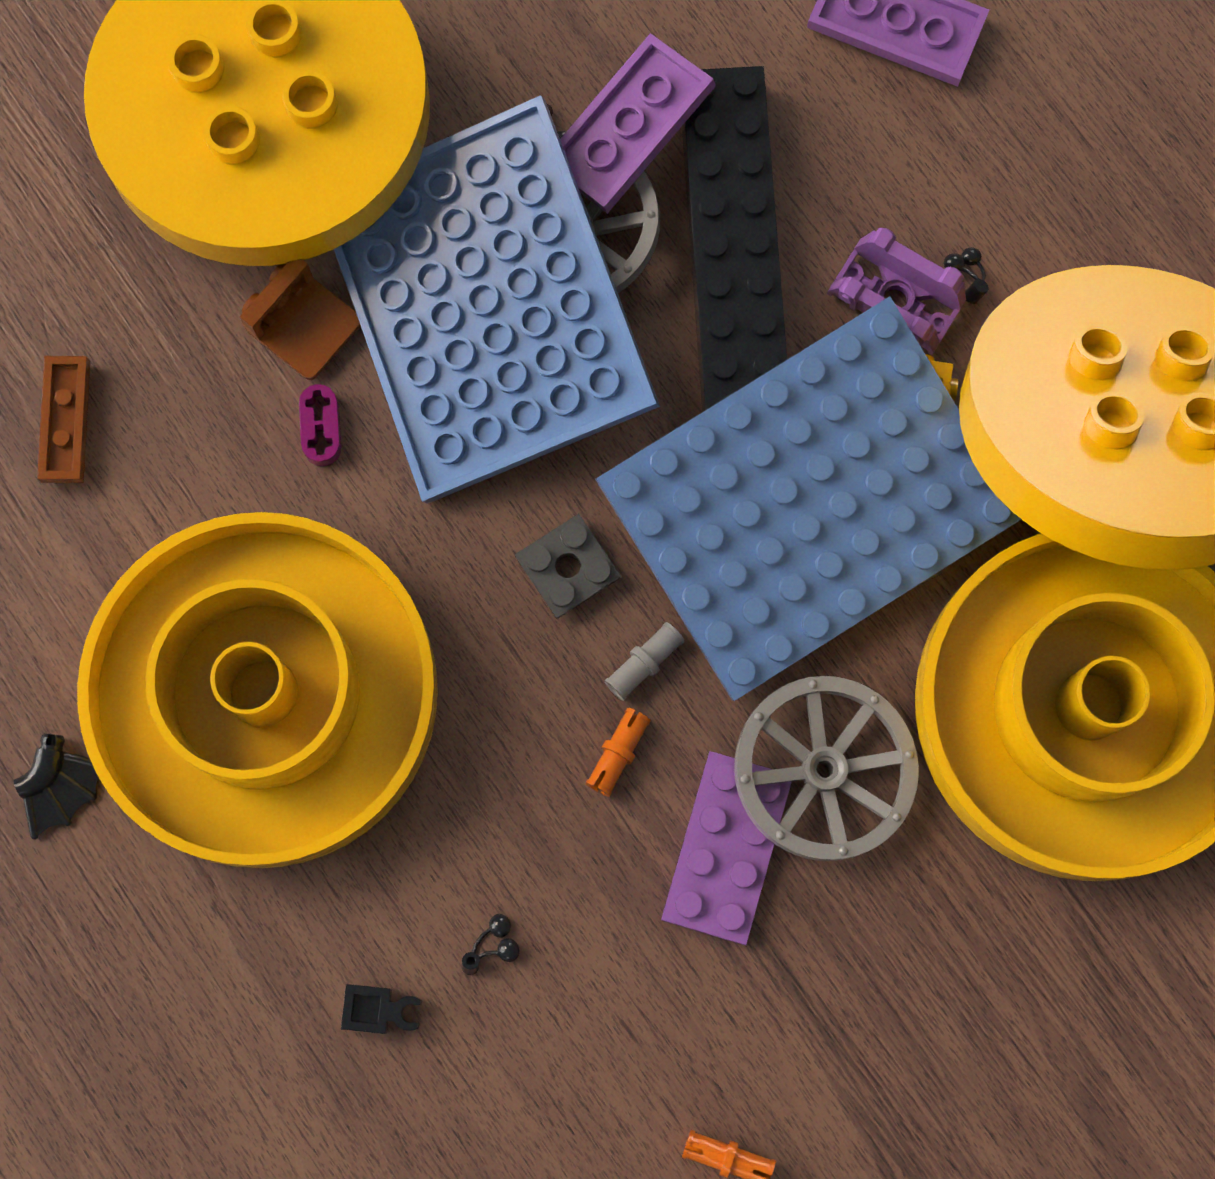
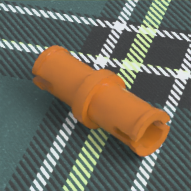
(618, 752)
(727, 1157)

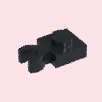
(371, 1009)

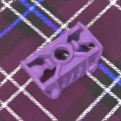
(908, 273)

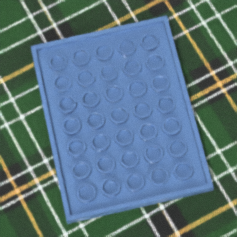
(493, 307)
(807, 499)

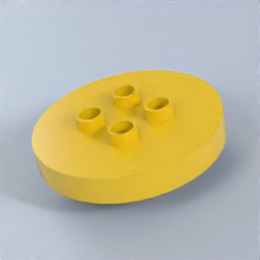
(257, 120)
(1101, 413)
(257, 690)
(1075, 711)

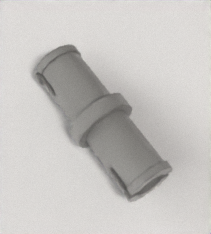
(644, 661)

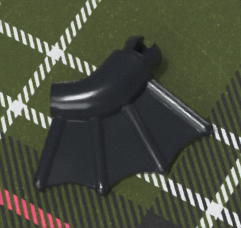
(55, 785)

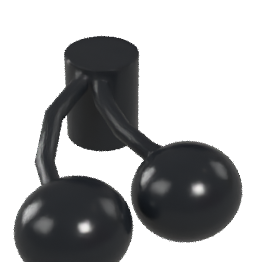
(969, 256)
(507, 948)

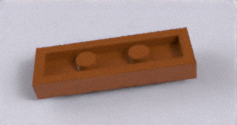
(63, 419)

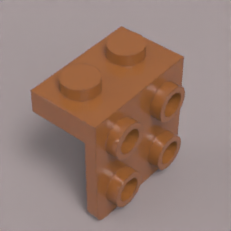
(299, 319)

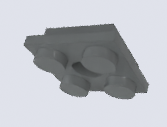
(574, 541)

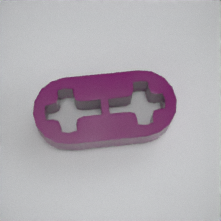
(330, 424)

